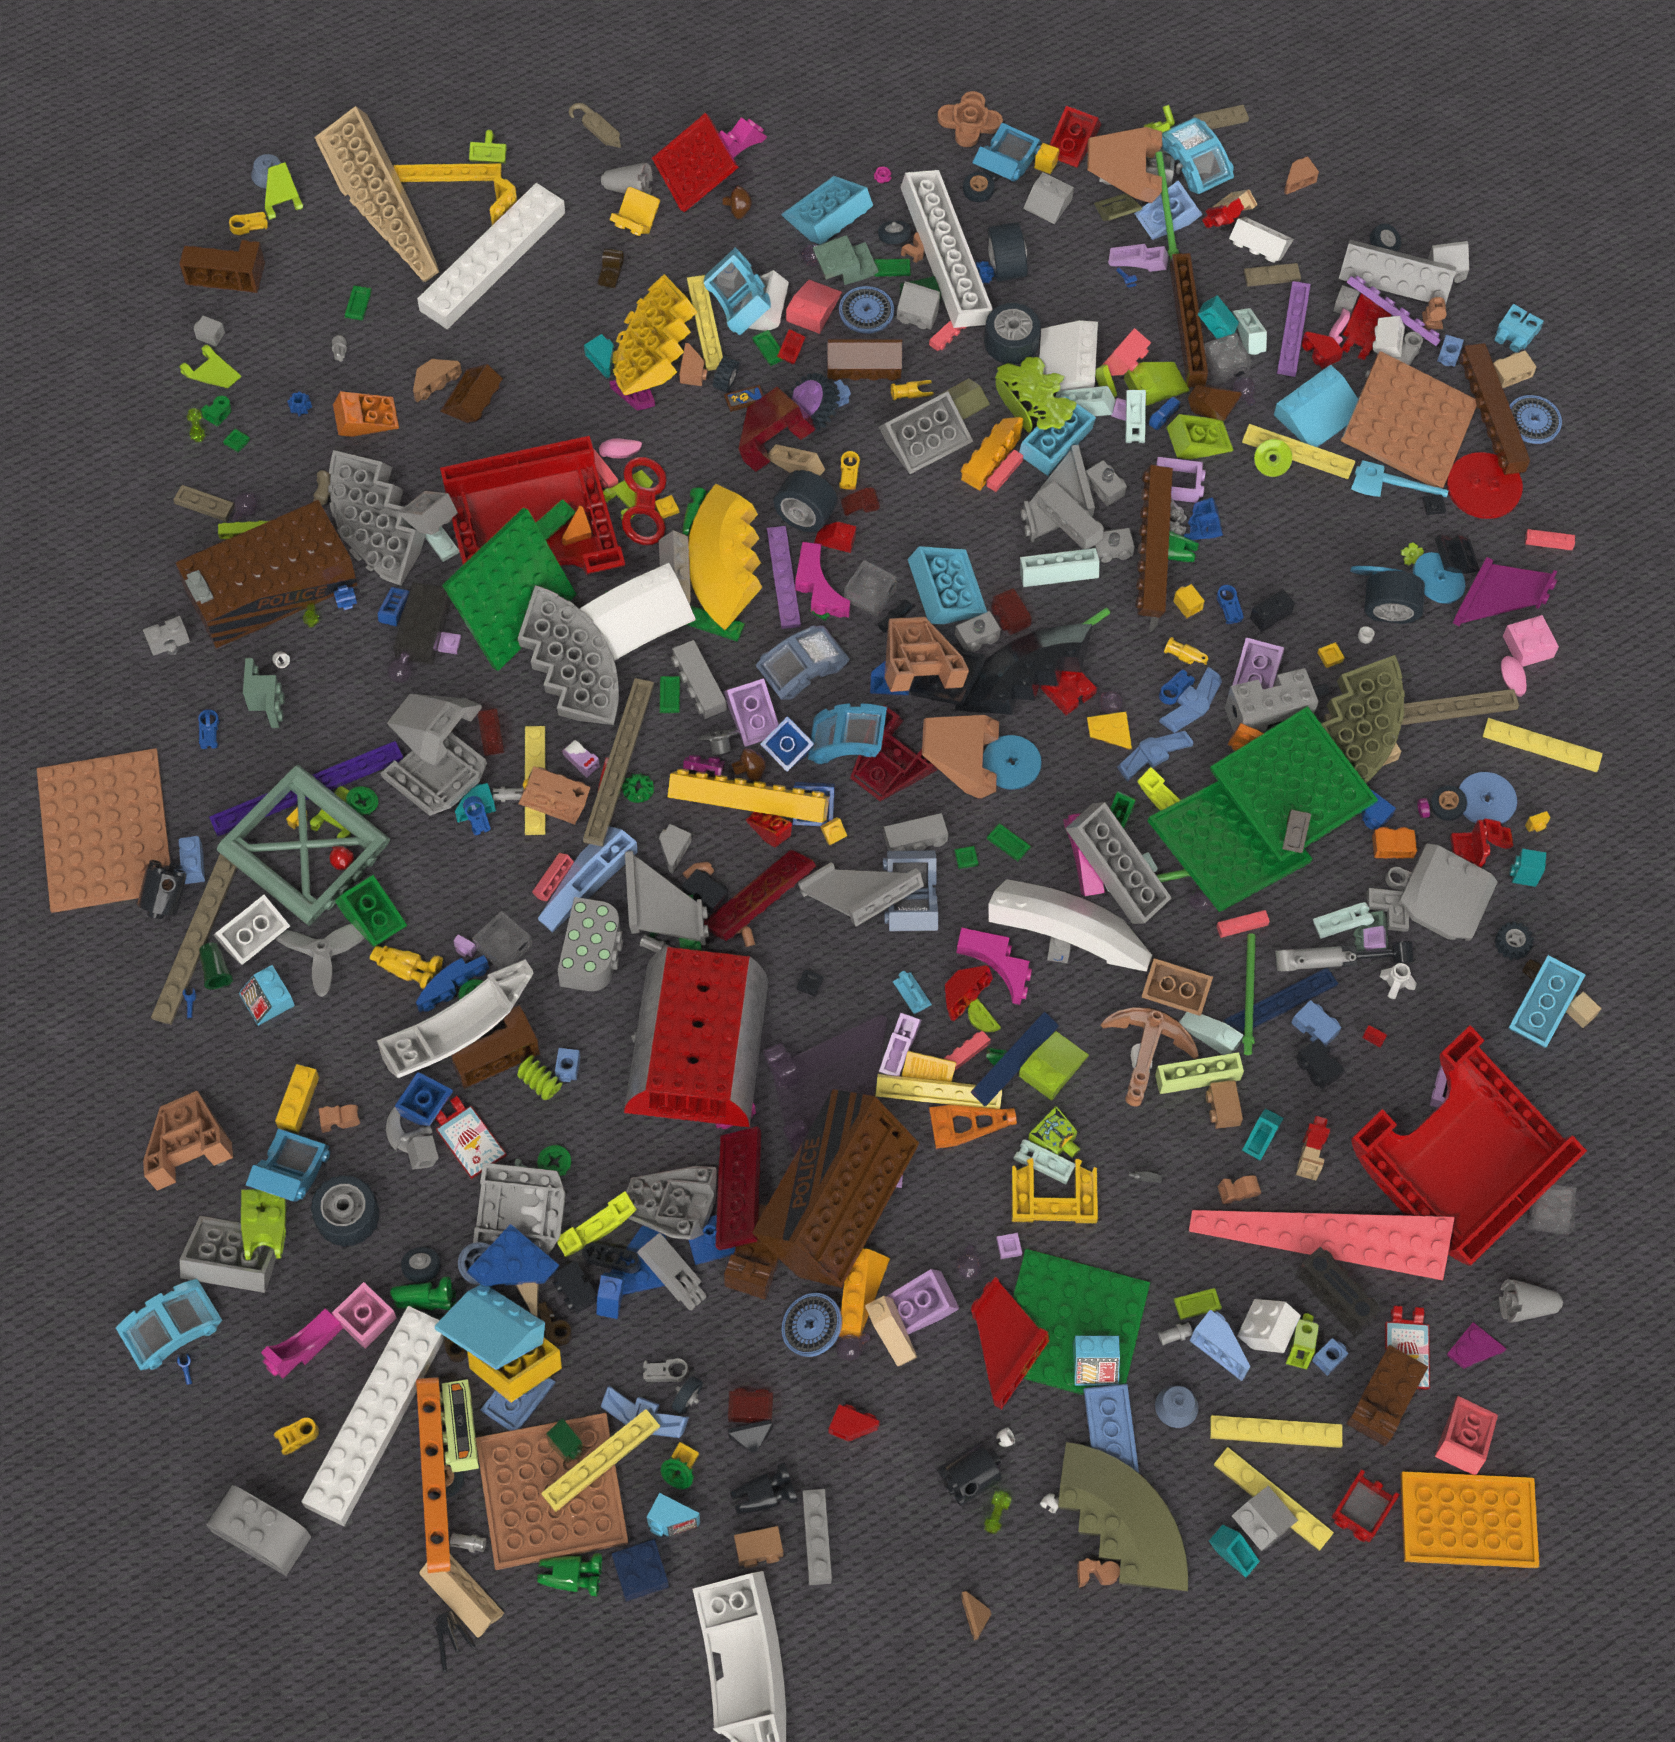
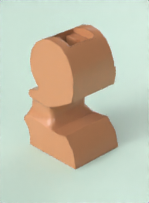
(917, 251)
(1434, 313)
(342, 1117)
(1242, 1188)
(1106, 1573)

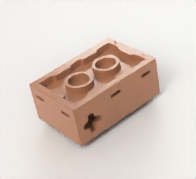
(554, 795)

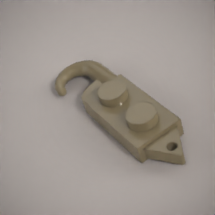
(597, 125)

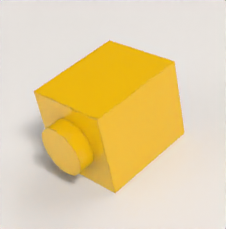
(1046, 158)
(1188, 600)

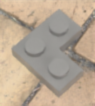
(1388, 901)

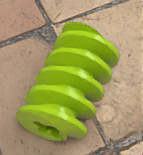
(538, 1079)

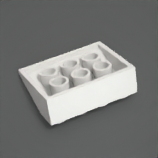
(1071, 352)

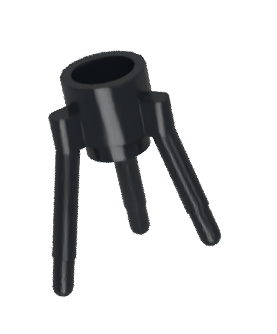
(447, 1624)

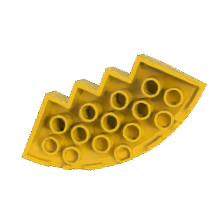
(642, 356)
(722, 555)

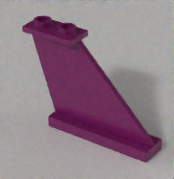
(1502, 590)

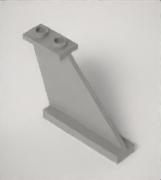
(1073, 478)
(859, 892)
(660, 906)

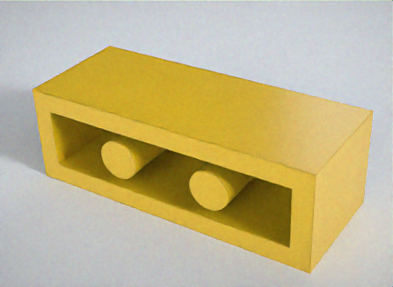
(297, 1099)

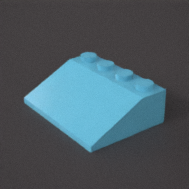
(829, 209)
(1318, 407)
(946, 584)
(491, 1327)

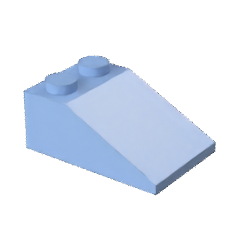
(1182, 210)
(1218, 1341)

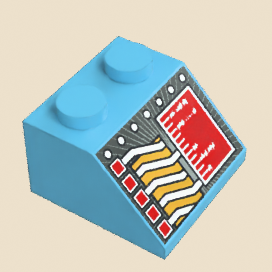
(266, 995)
(1096, 1360)
(671, 1517)

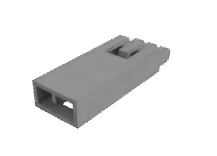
(666, 1265)

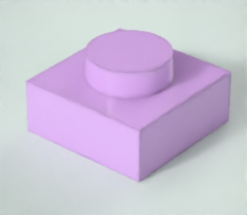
(1119, 409)
(449, 643)
(1374, 938)
(464, 946)
(1009, 1246)

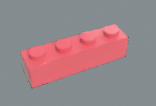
(944, 335)
(1005, 470)
(605, 474)
(1549, 539)
(553, 877)
(1242, 923)
(969, 1049)

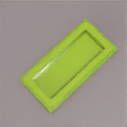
(1197, 1303)

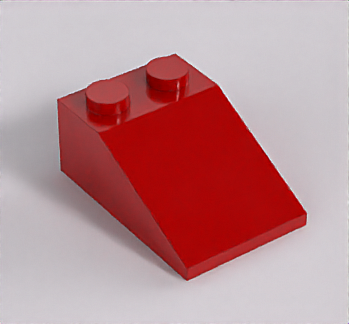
(1073, 135)

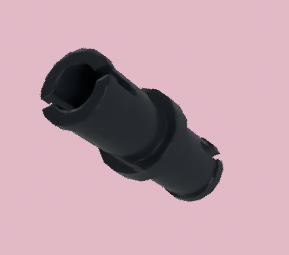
(898, 612)

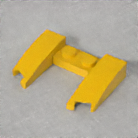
(1078, 1209)

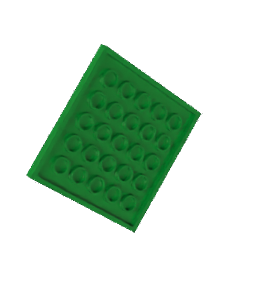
(499, 582)
(1296, 770)
(1220, 847)
(1073, 1302)

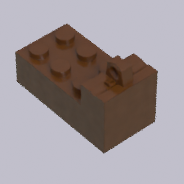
(224, 267)
(498, 1051)
(751, 1267)
(1387, 1395)

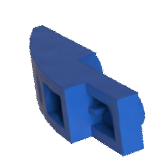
(443, 984)

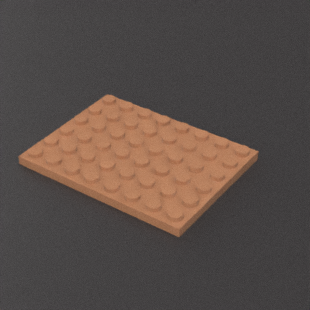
(101, 827)

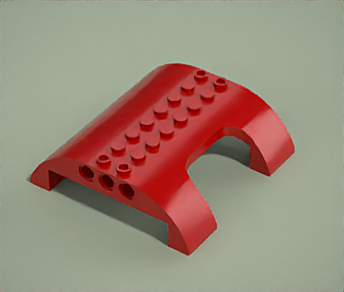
(537, 478)
(1473, 1157)

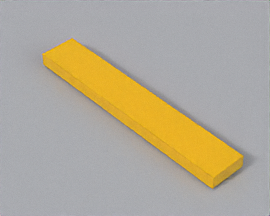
(448, 172)

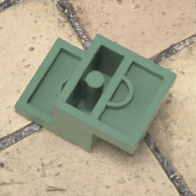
(842, 259)
(263, 693)

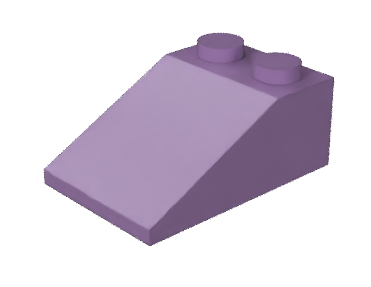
(1260, 662)
(752, 711)
(924, 1301)

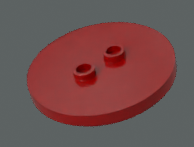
(1481, 488)

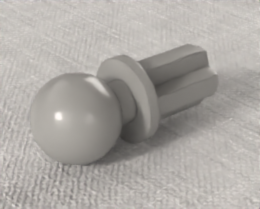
(339, 347)

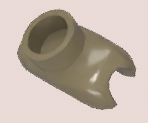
(322, 493)

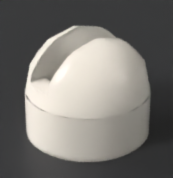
(1366, 635)
(284, 656)
(1006, 1437)
(1050, 1501)

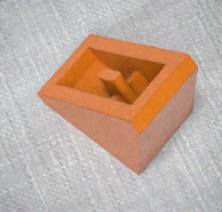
(578, 528)

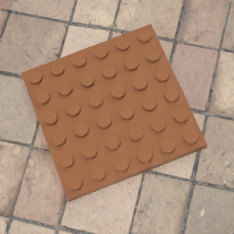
(1409, 420)
(521, 1522)

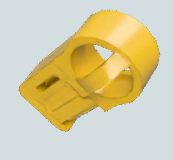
(251, 222)
(849, 473)

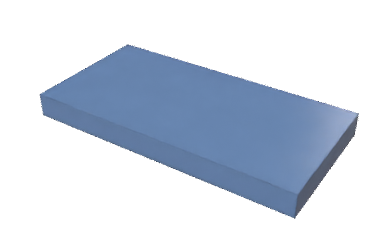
(1111, 1422)

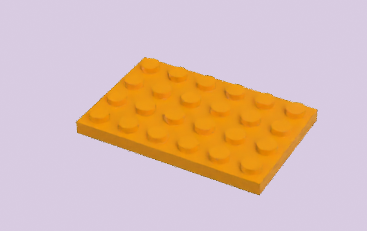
(1469, 1519)

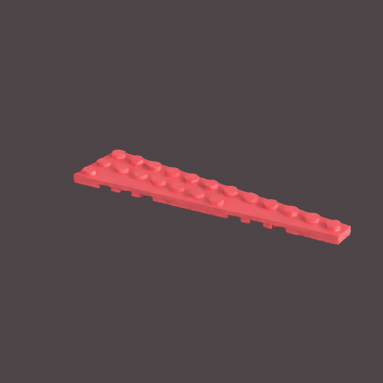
(1381, 1241)

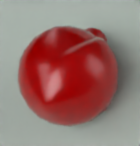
(341, 857)

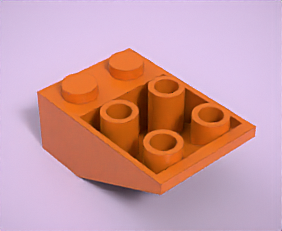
(364, 414)

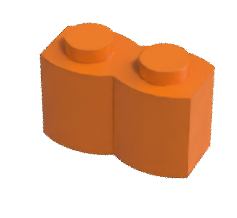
(1394, 843)

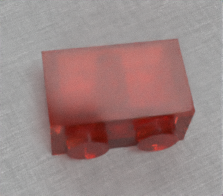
(1011, 611)
(490, 732)
(750, 1406)

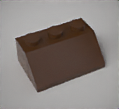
(472, 393)

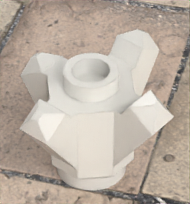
(1397, 978)

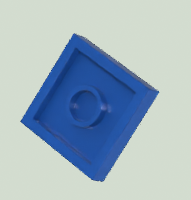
(704, 1247)

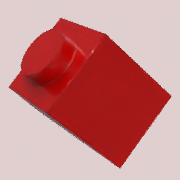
(837, 536)

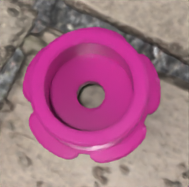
(882, 171)

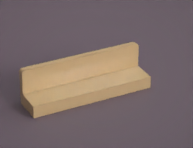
(464, 1597)

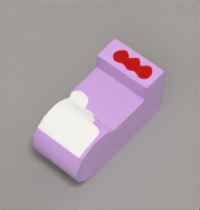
(581, 758)

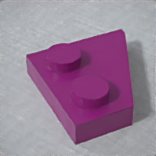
(638, 400)
(695, 762)
(1474, 1347)

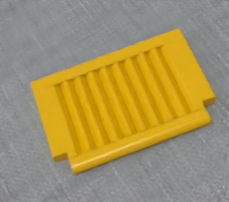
(928, 1067)

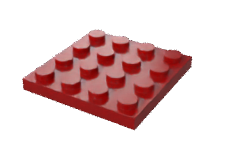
(695, 162)

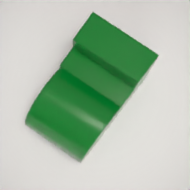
(217, 411)

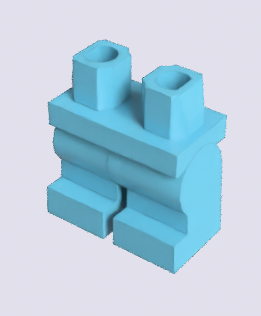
(1518, 329)

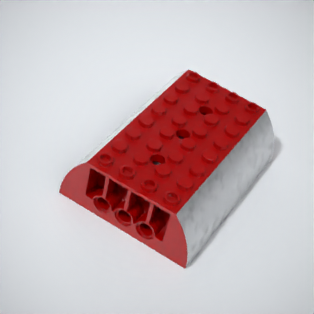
(730, 1001)

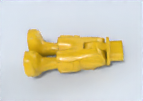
(405, 963)

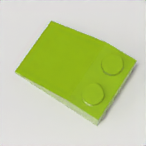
(1159, 380)
(1198, 437)
(1052, 1065)

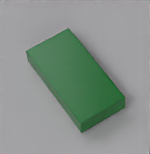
(892, 267)
(358, 303)
(768, 347)
(669, 694)
(1008, 842)

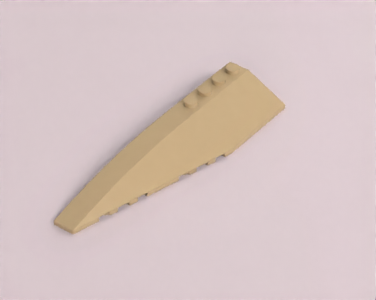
(374, 187)

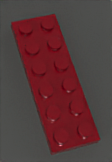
(759, 895)
(738, 1188)

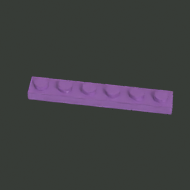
(1388, 304)
(1293, 328)
(783, 577)

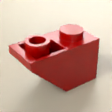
(1325, 349)
(851, 1424)

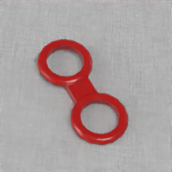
(644, 501)

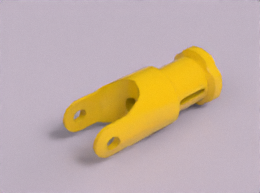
(909, 390)
(1185, 652)

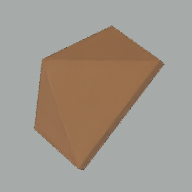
(976, 1614)

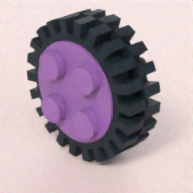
(817, 398)

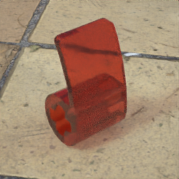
(864, 499)

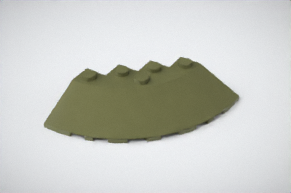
(1368, 715)
(1126, 1516)

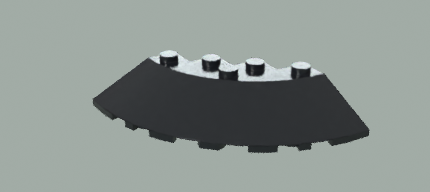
(1024, 665)

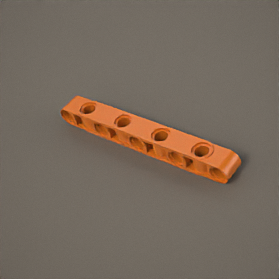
(433, 1475)

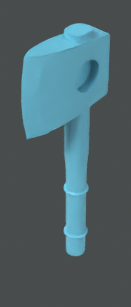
(1371, 476)

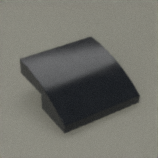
(1457, 554)

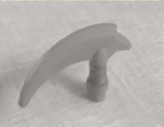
(396, 1135)

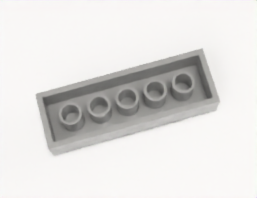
(1397, 272)
(1118, 863)

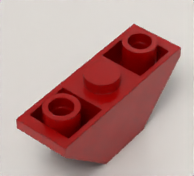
(770, 827)
(965, 988)

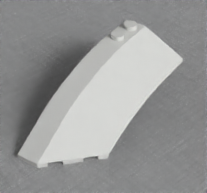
(640, 610)
(1069, 920)
(457, 1024)
(742, 1628)

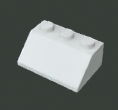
(1260, 239)
(776, 287)
(251, 930)

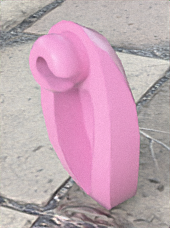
(1339, 325)
(619, 448)
(1513, 675)

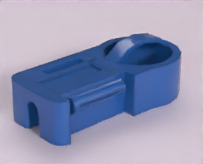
(1160, 417)
(1230, 607)
(1177, 686)
(208, 732)
(477, 816)

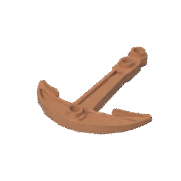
(1153, 1025)

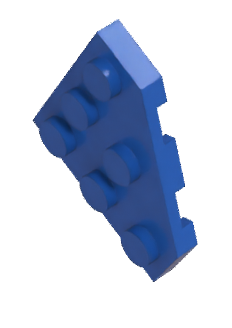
(512, 1261)
(644, 1277)

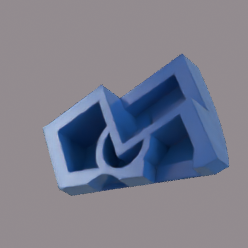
(1205, 515)

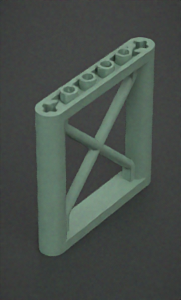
(303, 905)

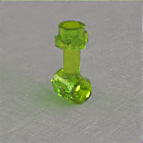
(196, 432)
(310, 617)
(1000, 1500)

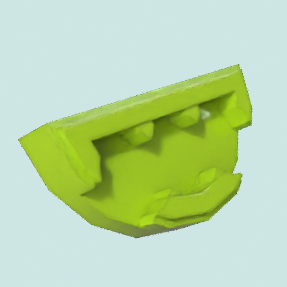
(1104, 378)
(981, 1018)

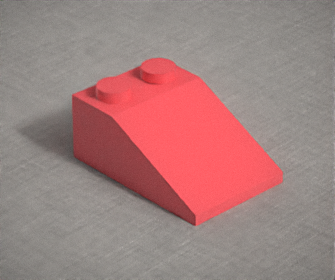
(812, 306)
(1127, 353)
(1467, 1436)

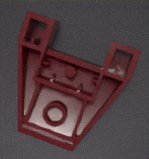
(765, 420)
(893, 766)

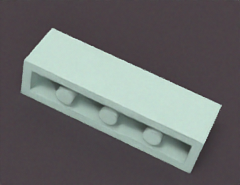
(1059, 567)

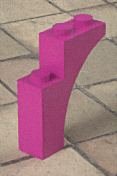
(742, 136)
(811, 579)
(1088, 879)
(996, 953)
(302, 1346)

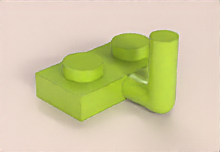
(1165, 126)
(487, 151)

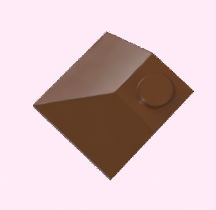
(1213, 401)

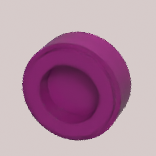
(1423, 808)

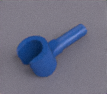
(1127, 279)
(189, 998)
(185, 1366)

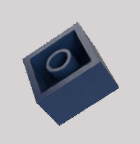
(640, 1570)

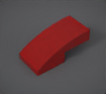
(791, 346)
(1497, 834)

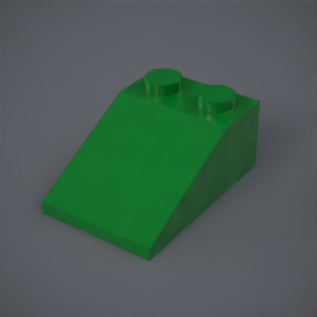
(371, 911)

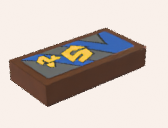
(743, 398)

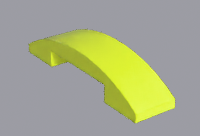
(1156, 791)
(597, 1226)

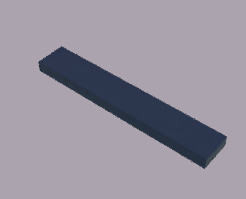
(1285, 1000)
(1014, 1059)

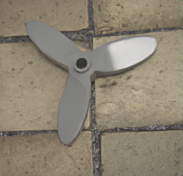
(322, 951)

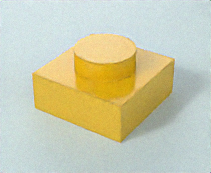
(666, 507)
(1330, 655)
(292, 819)
(1538, 822)
(833, 831)
(686, 1454)

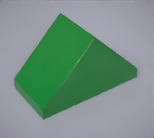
(1122, 807)

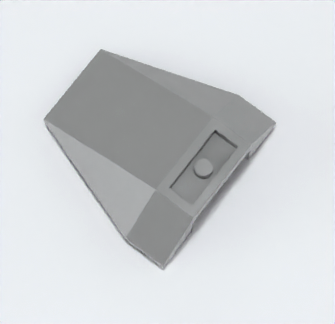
(428, 720)
(675, 1200)

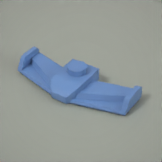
(1193, 702)
(1153, 752)
(626, 1411)

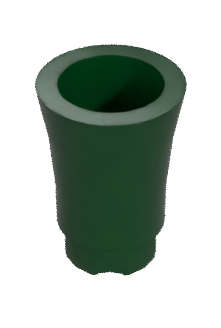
(214, 967)

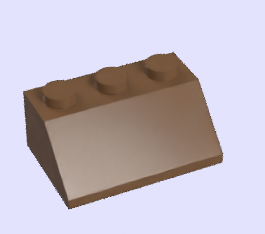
(1177, 987)

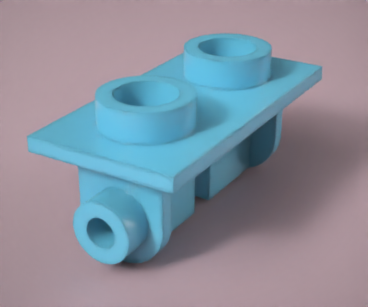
(911, 992)

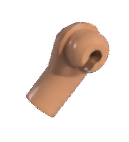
(702, 866)
(747, 935)

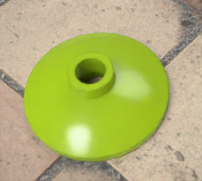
(1283, 457)

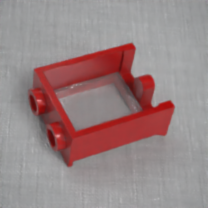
(1364, 1508)

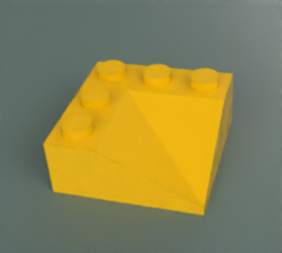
(520, 1374)

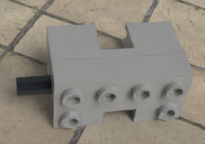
(1258, 707)

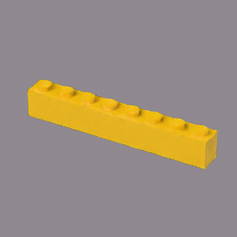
(748, 796)

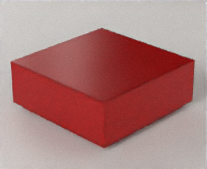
(1374, 1036)

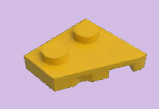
(1110, 729)

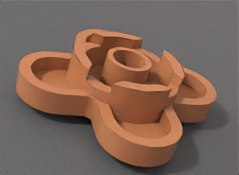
(969, 119)

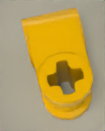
(295, 1435)

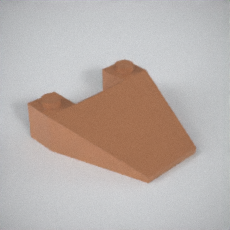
(1122, 161)
(920, 650)
(957, 750)
(183, 1133)

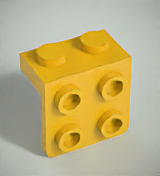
(505, 198)
(636, 211)

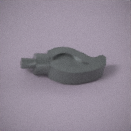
(1146, 1176)

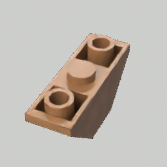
(434, 376)

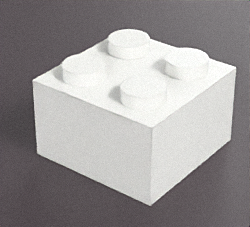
(1269, 1325)

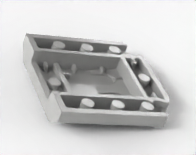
(441, 785)
(1447, 893)
(525, 1199)

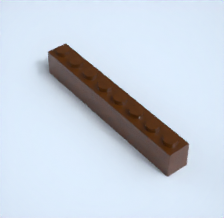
(1188, 320)
(1494, 409)
(1154, 541)

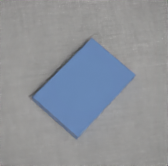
(516, 1413)

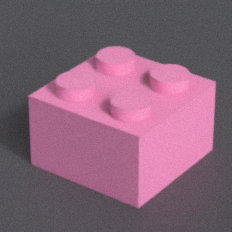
(1530, 641)
(364, 1315)

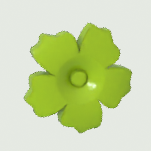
(1411, 553)

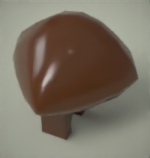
(739, 201)
(752, 763)

